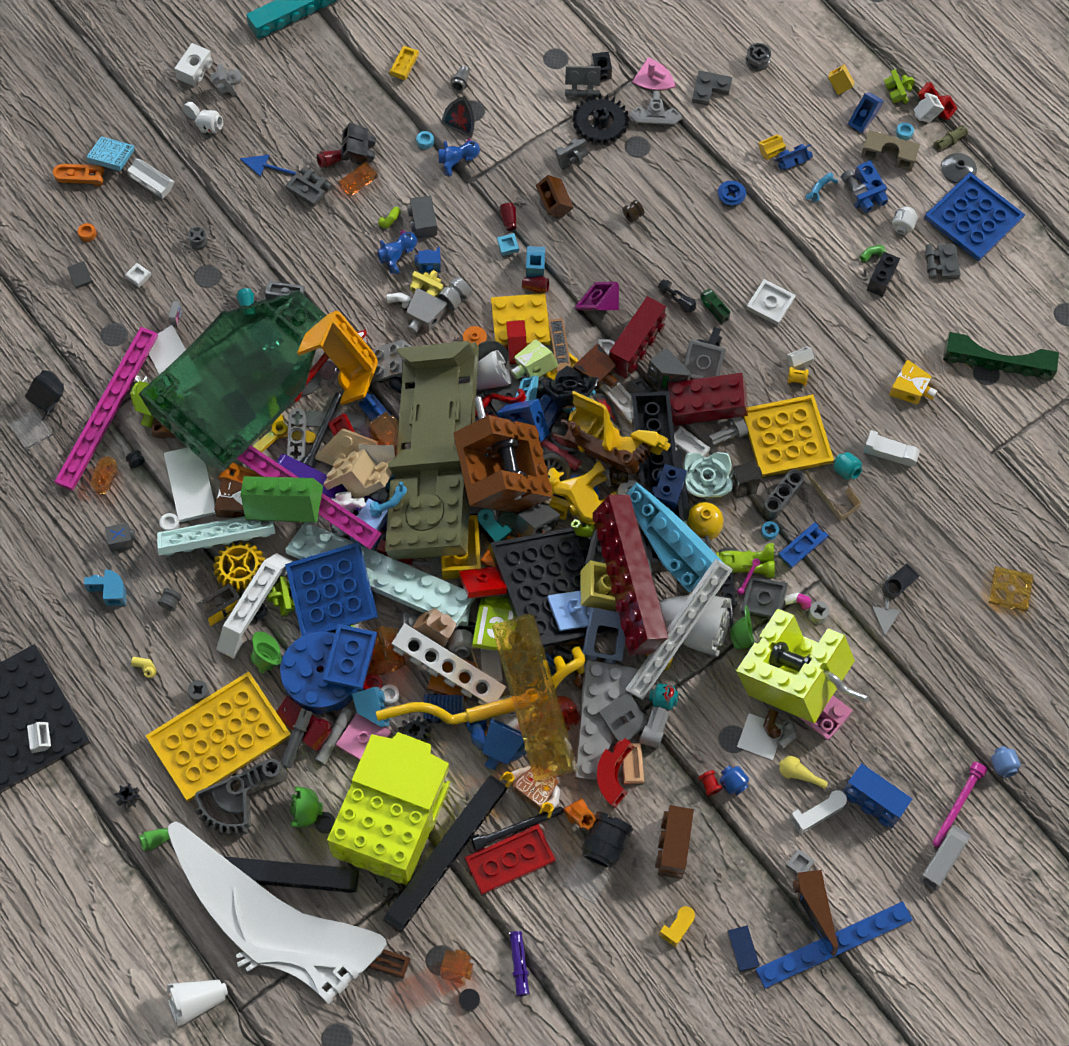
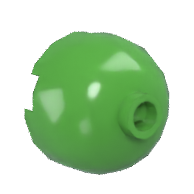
(305, 807)

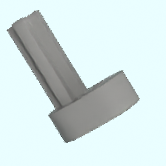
(738, 428)

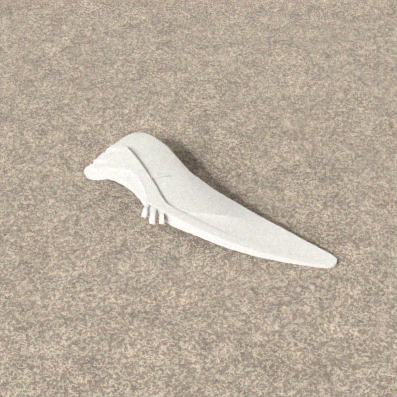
(268, 928)

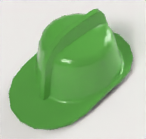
(742, 633)
(265, 652)

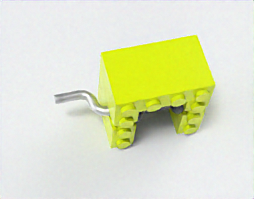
(795, 670)

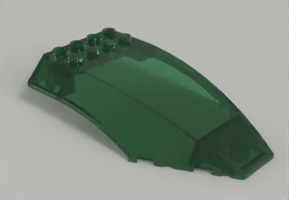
(235, 378)

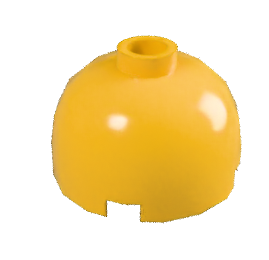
(705, 520)

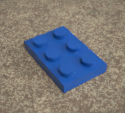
(350, 657)

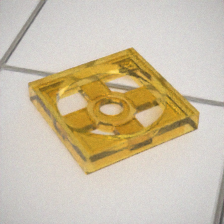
(1009, 601)

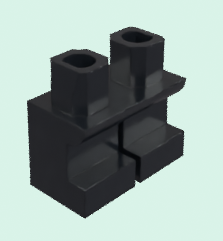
(356, 143)

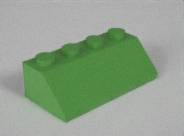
(281, 499)

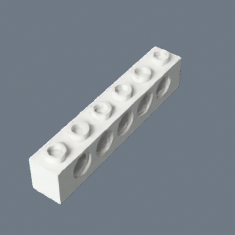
(408, 634)

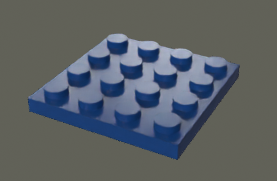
(974, 216)
(331, 590)

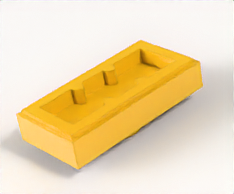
(404, 63)

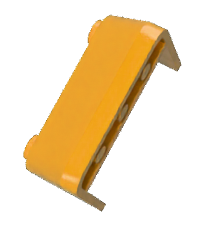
(346, 350)

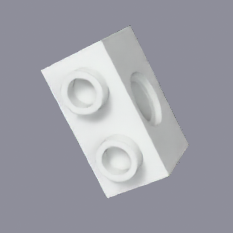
(193, 64)

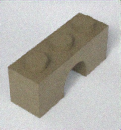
(903, 150)

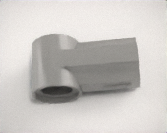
(653, 731)

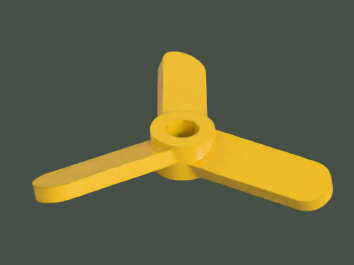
(273, 435)

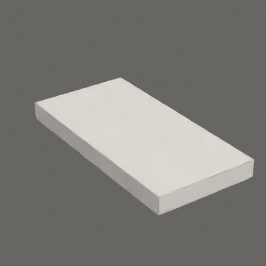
(189, 485)

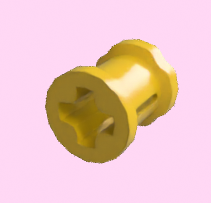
(797, 376)

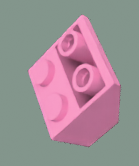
(831, 718)

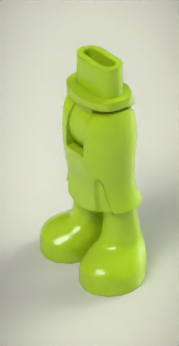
(742, 561)

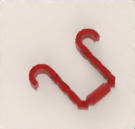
(520, 398)

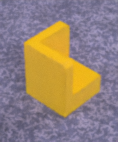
(841, 79)

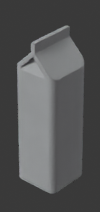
(945, 858)

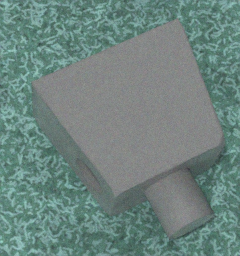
(424, 311)

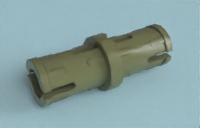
(951, 138)

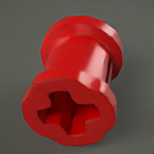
(710, 783)

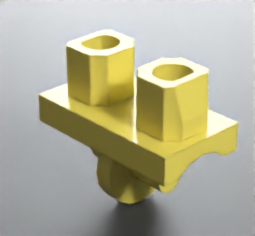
(427, 282)

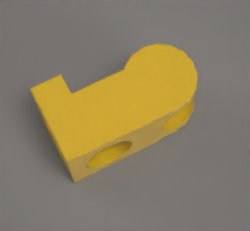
(683, 921)

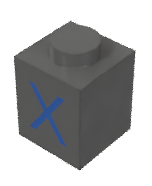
(120, 537)

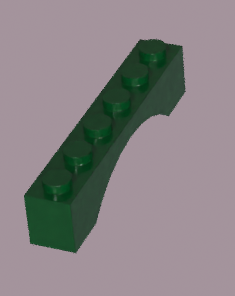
(964, 350)

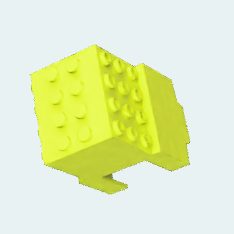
(390, 807)

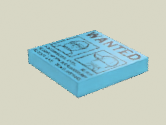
(110, 153)

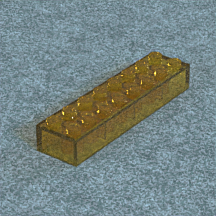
(534, 698)

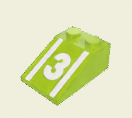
(490, 612)

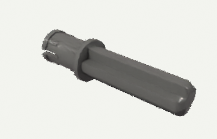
(296, 738)

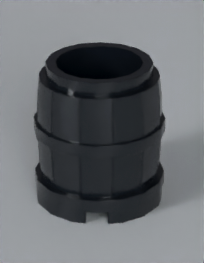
(606, 840)

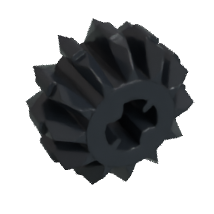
(421, 728)

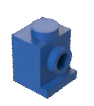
(428, 261)

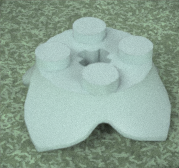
(715, 466)

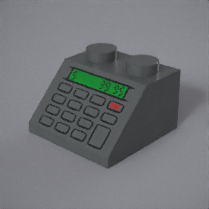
(665, 369)

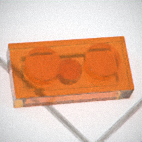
(358, 179)

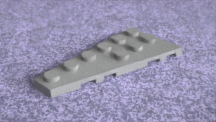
(600, 687)

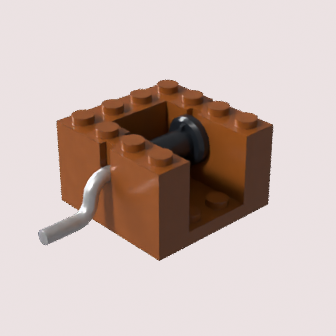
(514, 471)

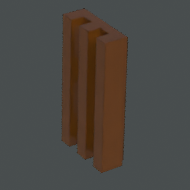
(389, 971)

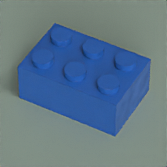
(876, 796)

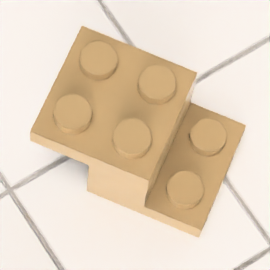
(358, 474)

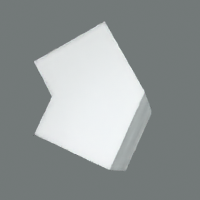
(801, 358)
(39, 737)

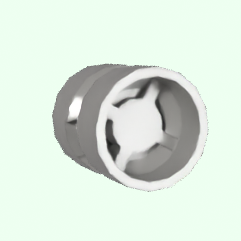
(455, 293)

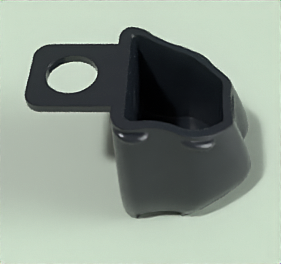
(45, 392)

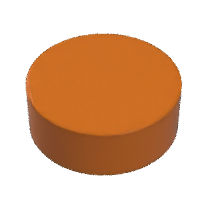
(86, 232)

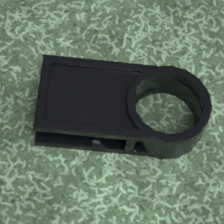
(902, 578)

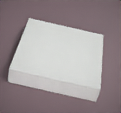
(770, 302)

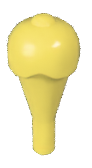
(792, 768)

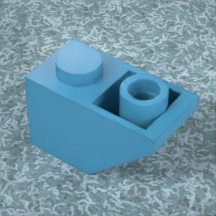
(535, 261)
(369, 702)

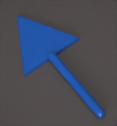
(258, 163)

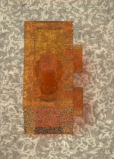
(456, 966)

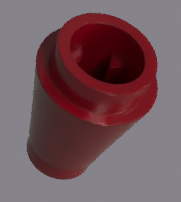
(328, 158)
(508, 215)
(537, 284)

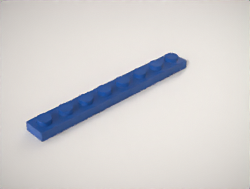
(847, 939)

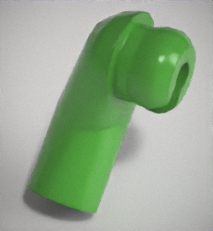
(870, 251)

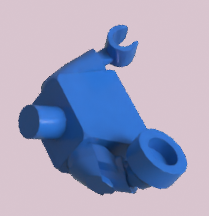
(501, 743)

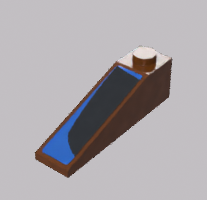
(814, 900)

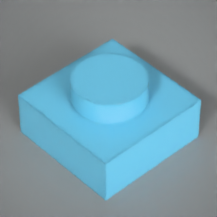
(508, 244)

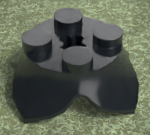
(565, 383)

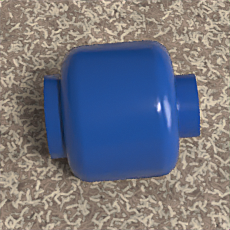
(734, 780)

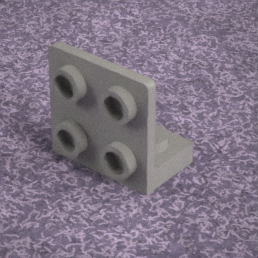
(389, 361)

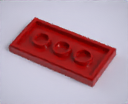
(509, 859)

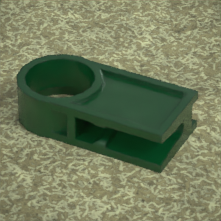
(715, 305)

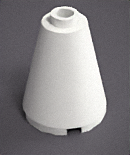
(490, 372)
(194, 998)

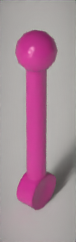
(756, 562)

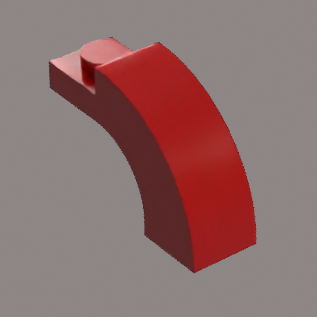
(608, 772)

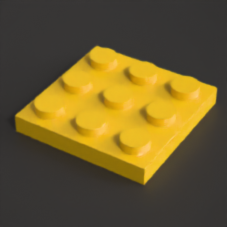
(521, 307)

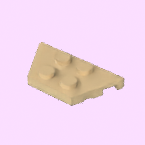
(342, 445)

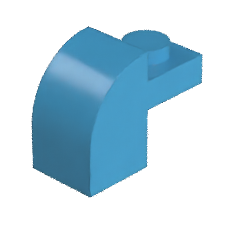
(112, 586)

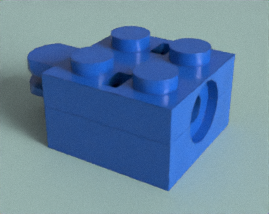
(526, 412)

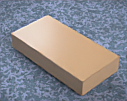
(633, 766)

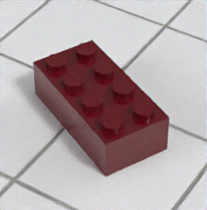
(637, 337)
(708, 399)

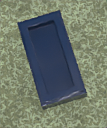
(743, 948)

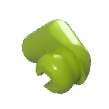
(392, 216)
(579, 530)

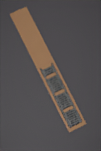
(560, 345)

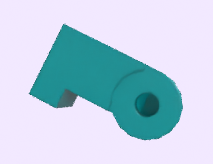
(488, 520)

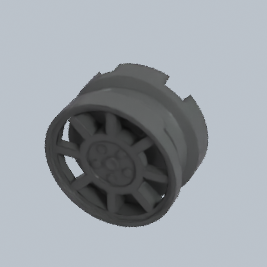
(759, 56)

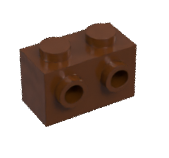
(554, 196)

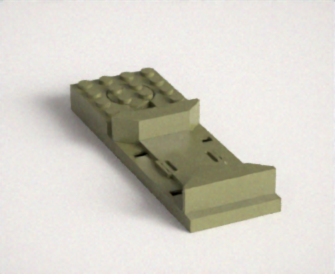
(436, 507)

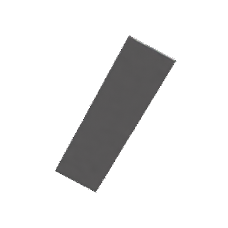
(315, 418)

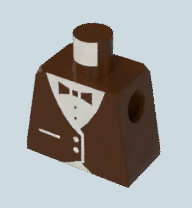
(229, 499)

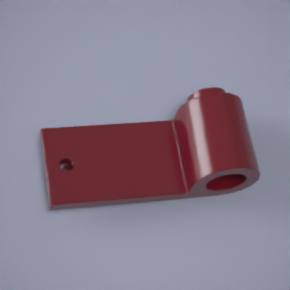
(317, 729)

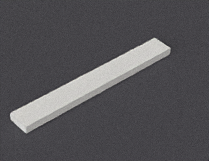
(679, 628)

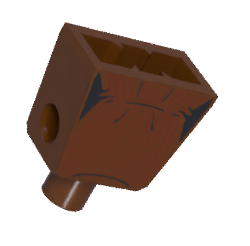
(597, 364)

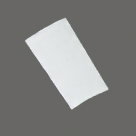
(166, 349)

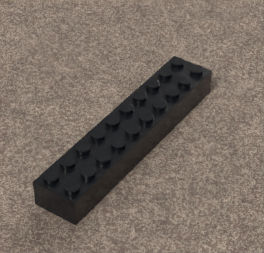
(653, 413)

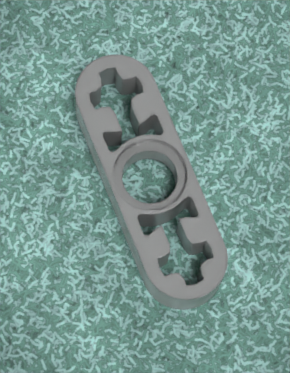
(302, 422)

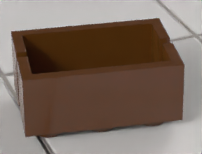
(674, 841)

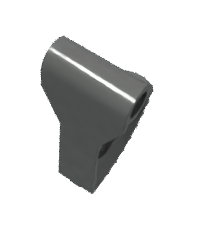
(237, 802)

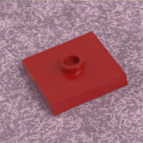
(482, 582)

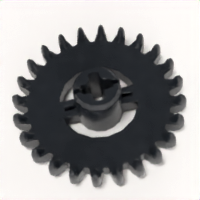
(601, 109)

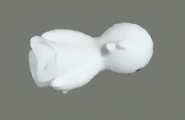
(350, 504)

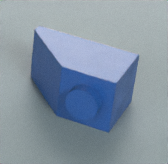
(865, 112)

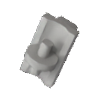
(226, 80)

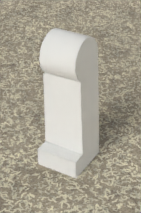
(891, 450)
(819, 813)

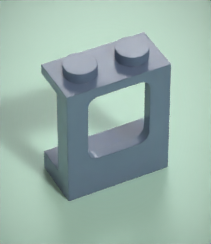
(605, 618)

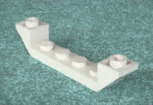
(249, 603)

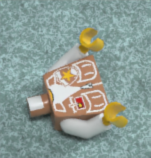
(541, 796)

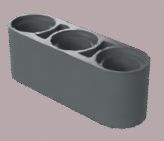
(786, 487)

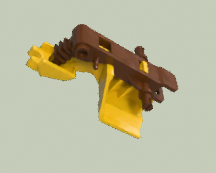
(596, 437)

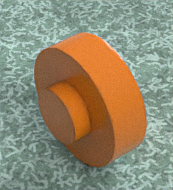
(475, 334)

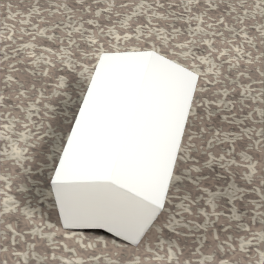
(150, 178)

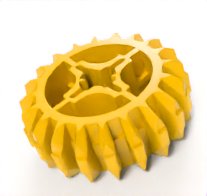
(247, 554)

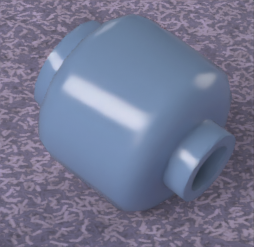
(1005, 762)

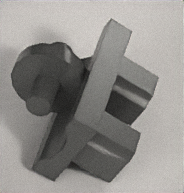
(572, 153)

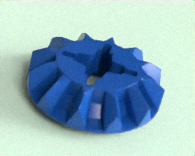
(733, 187)

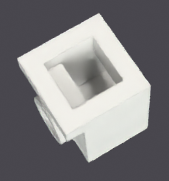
(928, 108)

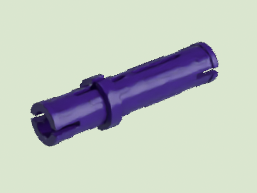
(519, 964)

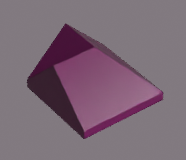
(600, 297)

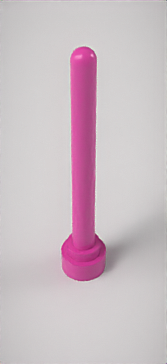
(977, 771)

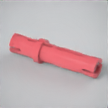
(573, 462)

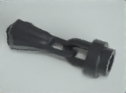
(688, 304)

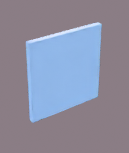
(568, 610)

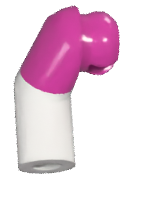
(804, 600)

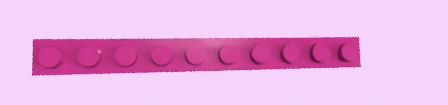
(106, 409)
(328, 508)

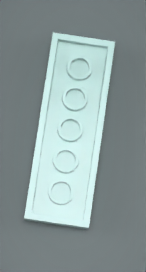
(211, 534)

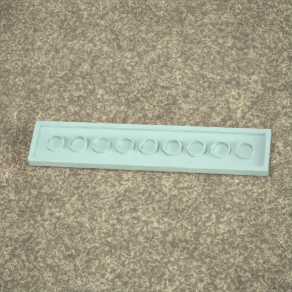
(388, 576)

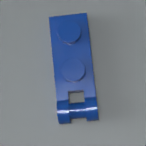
(802, 546)

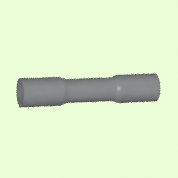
(327, 748)

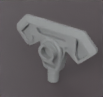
(655, 113)

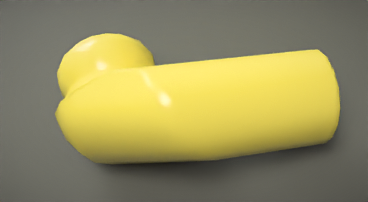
(146, 665)

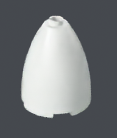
(709, 629)

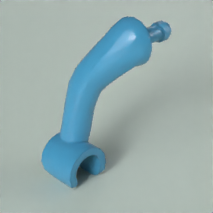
(814, 193)
(376, 509)

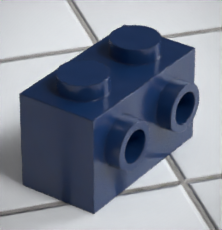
(670, 486)

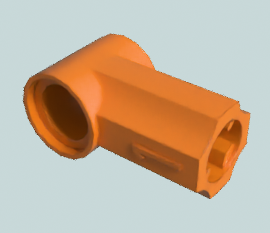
(580, 814)

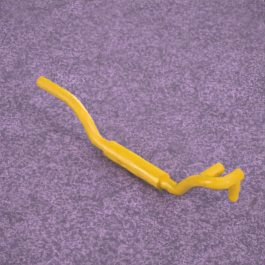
(487, 710)

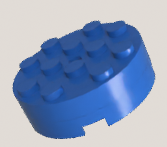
(303, 675)

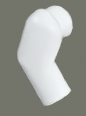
(399, 297)

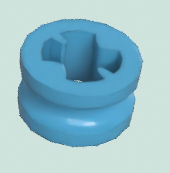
(767, 525)

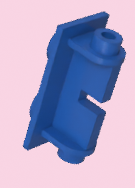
(787, 158)
(372, 406)

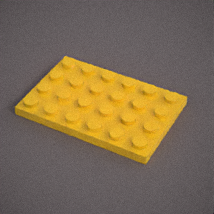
(218, 736)

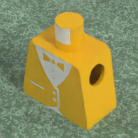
(912, 384)

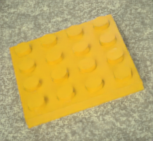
(788, 436)

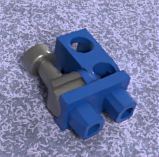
(869, 190)

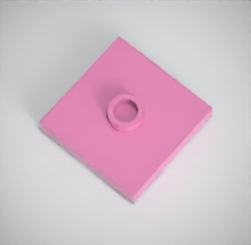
(358, 734)

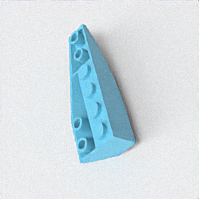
(672, 539)

